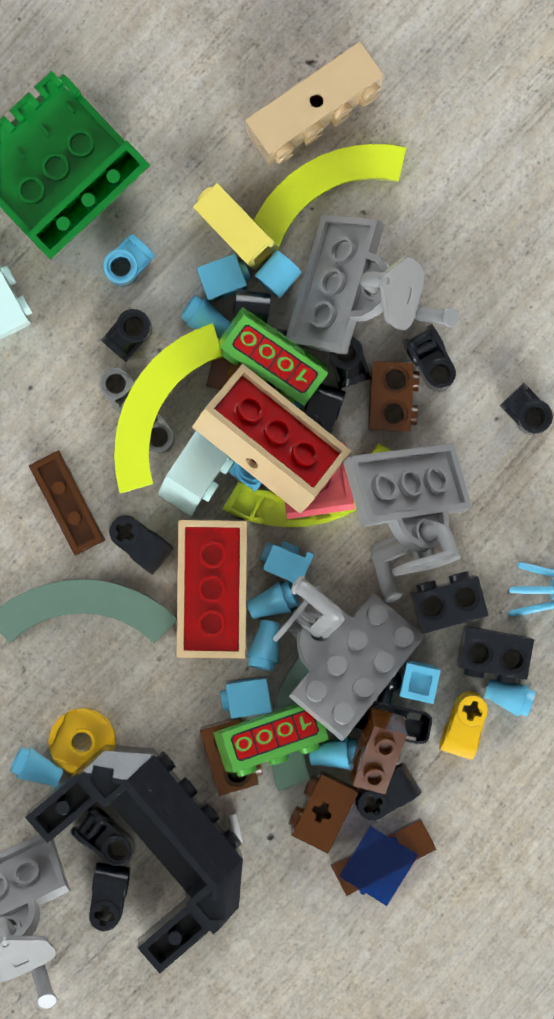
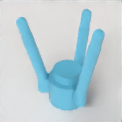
(534, 590)

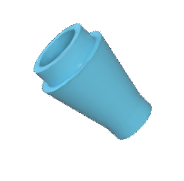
(202, 313)
(273, 601)
(264, 650)
(512, 697)
(335, 753)
(34, 767)

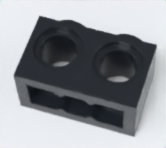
(450, 611)
(497, 645)

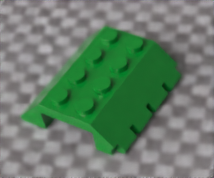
(61, 164)

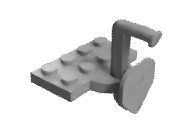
(340, 285)
(414, 496)
(353, 660)
(28, 878)

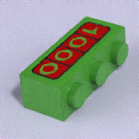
(272, 357)
(268, 739)

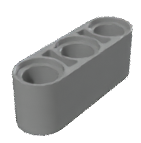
(118, 401)

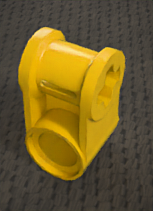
(463, 731)

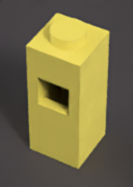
(235, 226)

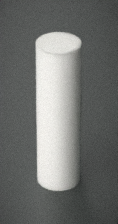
(235, 825)

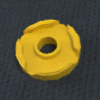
(73, 722)

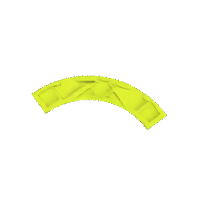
(323, 175)
(147, 397)
(269, 509)

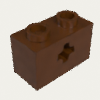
(322, 831)

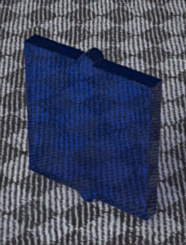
(378, 865)

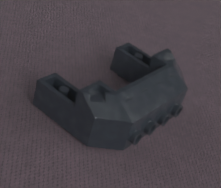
(171, 825)

